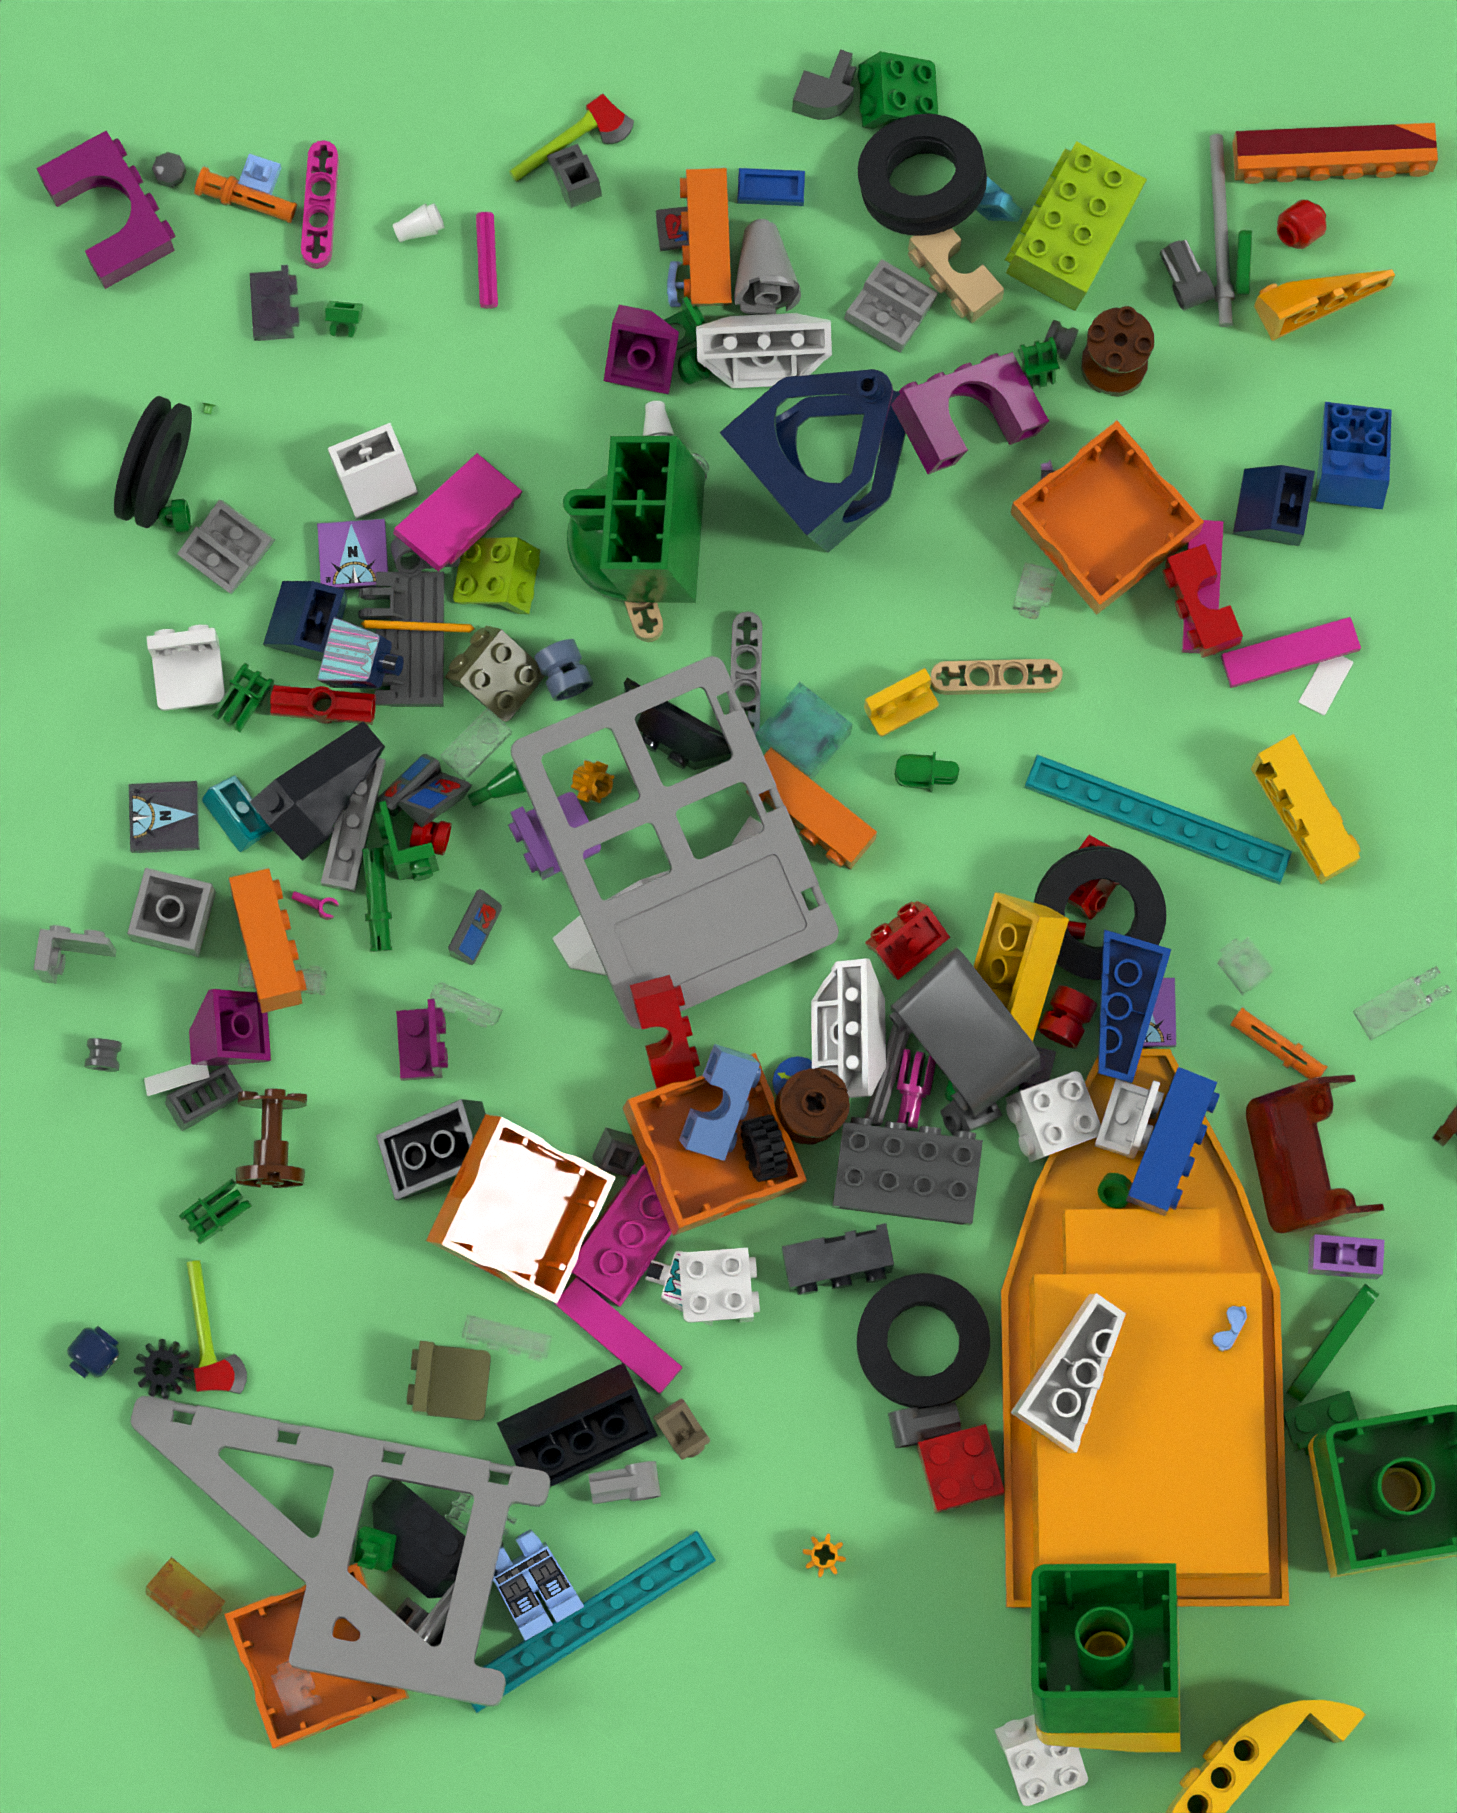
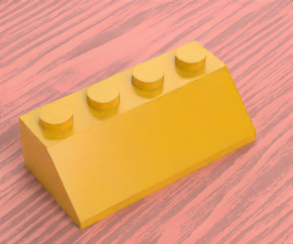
(1020, 955)

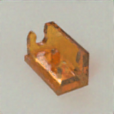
(185, 1597)

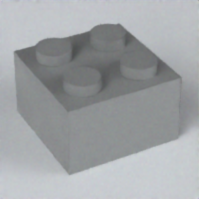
(171, 912)

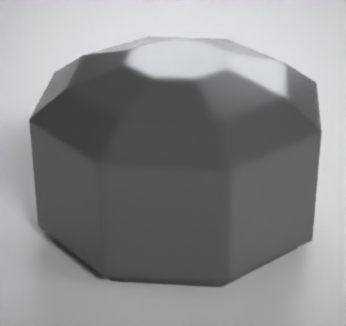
(169, 169)

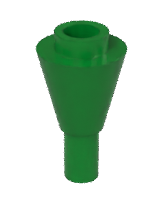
(503, 784)

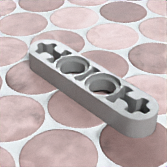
(752, 676)

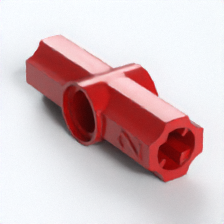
(301, 703)

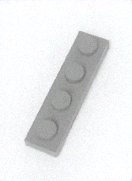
(352, 833)

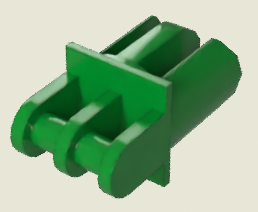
(1038, 361)
(243, 696)
(925, 771)
(215, 1211)

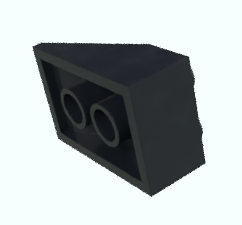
(430, 1148)

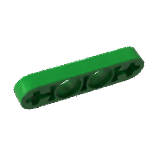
(1332, 1343)

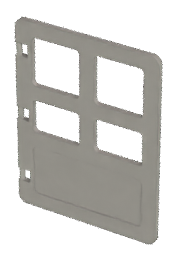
(709, 917)

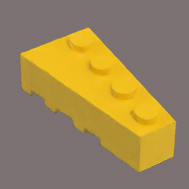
(1305, 808)

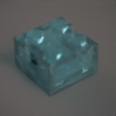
(805, 731)

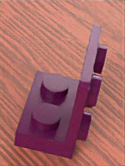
(419, 1042)

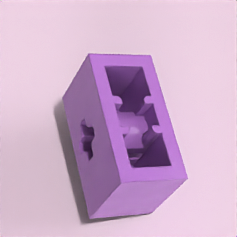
(1346, 1256)

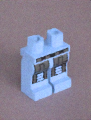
(527, 1574)

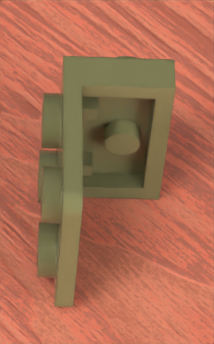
(495, 672)
(449, 1382)

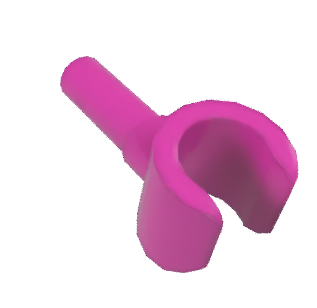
(316, 903)

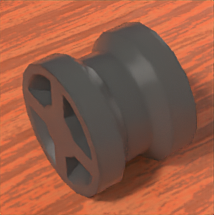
(1063, 338)
(103, 1054)

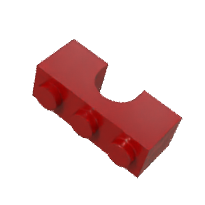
(1210, 628)
(658, 1006)

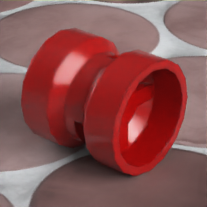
(433, 832)

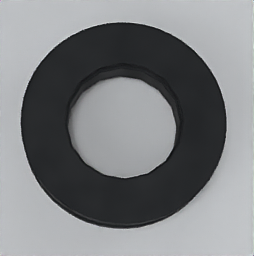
(930, 212)
(152, 461)
(1108, 864)
(927, 1291)

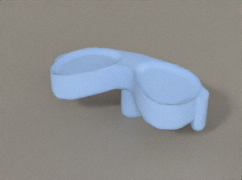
(672, 285)
(1236, 1318)

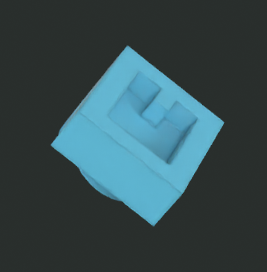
(998, 205)

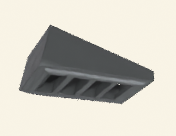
(209, 1107)

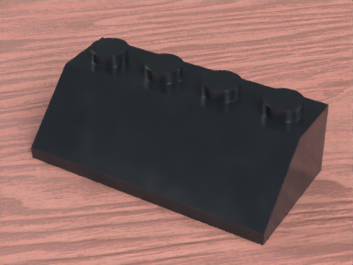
(579, 1426)

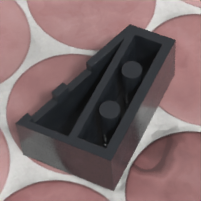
(838, 1260)

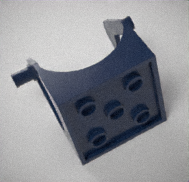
(769, 449)

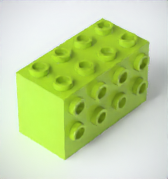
(1073, 225)

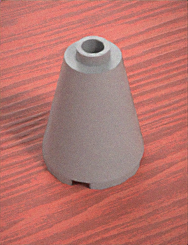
(765, 272)

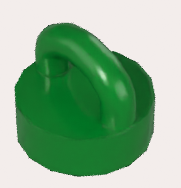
(690, 369)
(180, 514)
(1114, 1190)

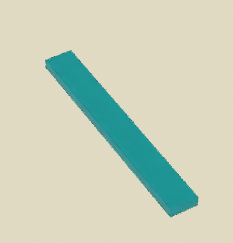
(1158, 819)
(602, 1612)

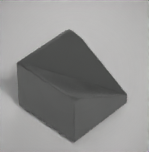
(616, 1152)

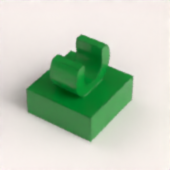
(343, 313)
(374, 1549)

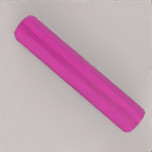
(486, 260)

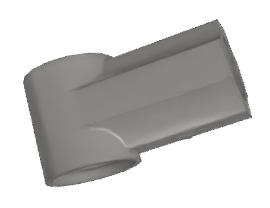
(633, 1482)

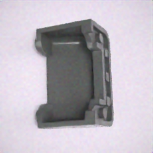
(967, 1033)

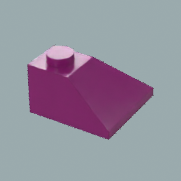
(641, 350)
(229, 1030)

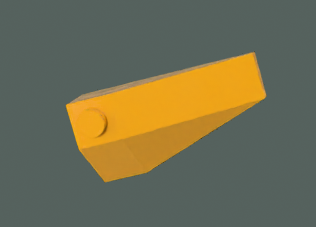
(1305, 301)

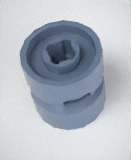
(558, 659)

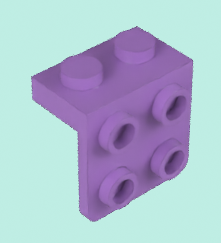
(527, 828)

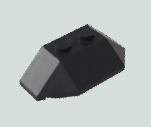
(680, 735)
(426, 1543)

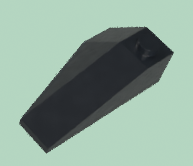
(313, 793)

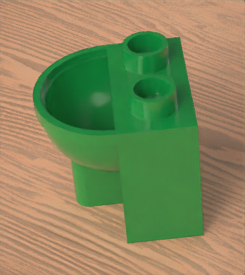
(640, 523)

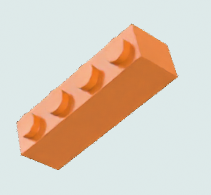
(707, 237)
(818, 814)
(266, 940)

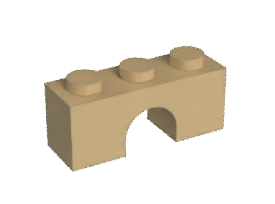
(971, 292)

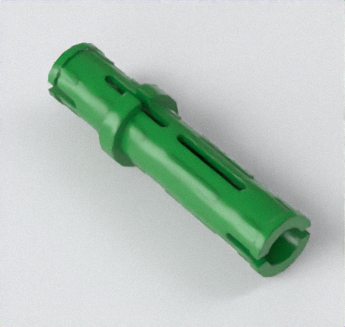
(376, 899)

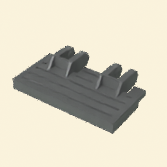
(411, 600)

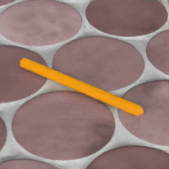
(420, 626)

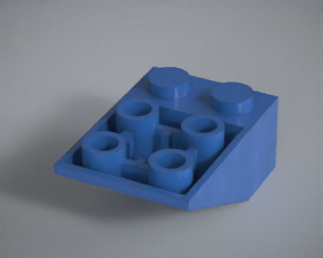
(1354, 455)

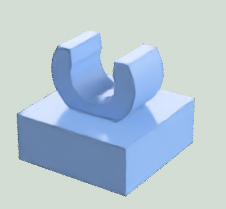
(260, 174)

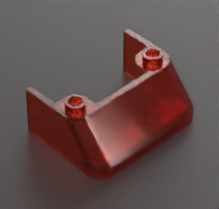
(1293, 1160)

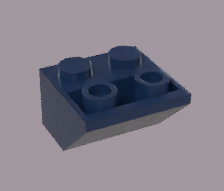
(1274, 503)
(304, 617)

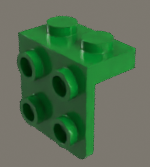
(895, 88)
(410, 862)

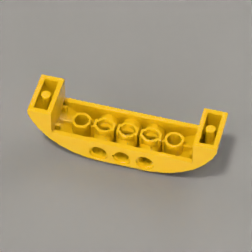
(1263, 1738)

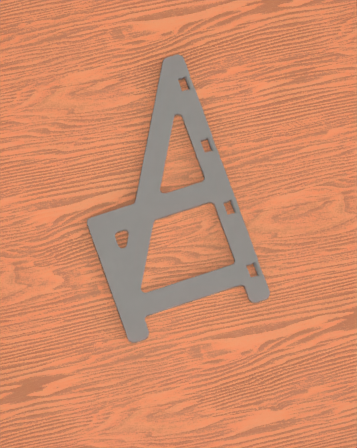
(387, 1647)

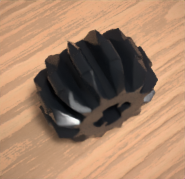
(168, 1357)

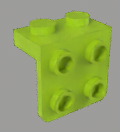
(498, 573)

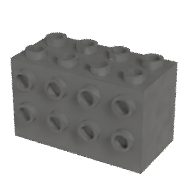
(907, 1171)

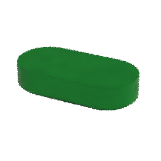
(1244, 257)

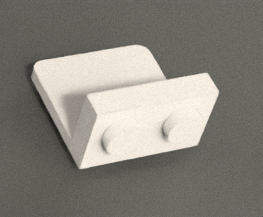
(186, 667)
(1053, 1116)
(1126, 1118)
(718, 1285)
(1038, 1768)

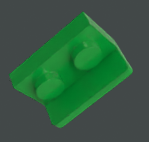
(1314, 1417)

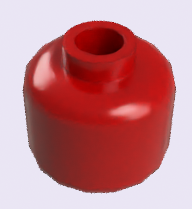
(1301, 224)

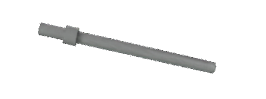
(1224, 289)

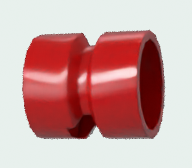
(1069, 1013)

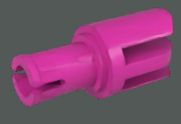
(913, 1093)

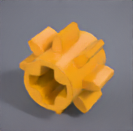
(592, 781)
(832, 1550)

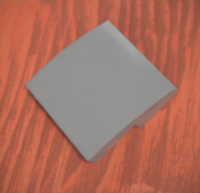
(891, 305)
(226, 546)

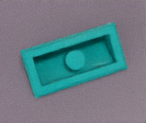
(235, 814)

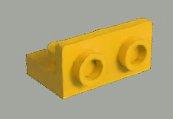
(901, 703)

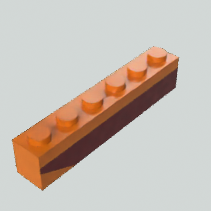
(1335, 152)

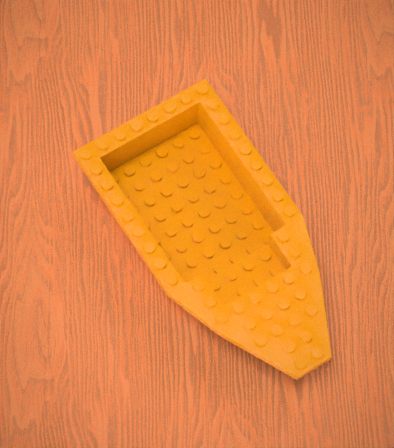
(1179, 1435)

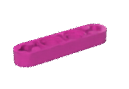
(322, 204)

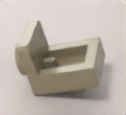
(682, 1430)

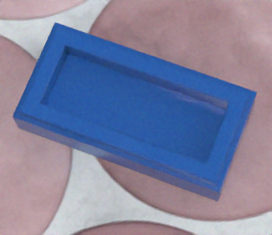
(771, 187)

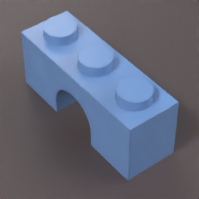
(714, 1131)

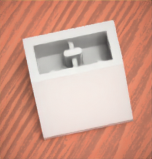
(372, 470)

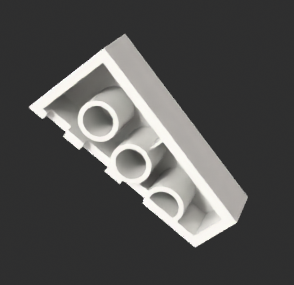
(1067, 1382)

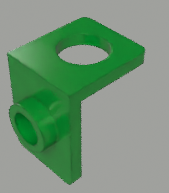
(689, 319)

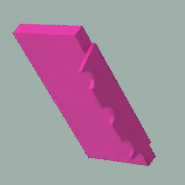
(458, 513)
(623, 1240)

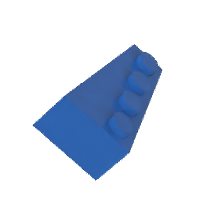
(1128, 997)
(1171, 1142)

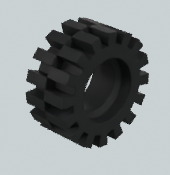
(764, 1148)

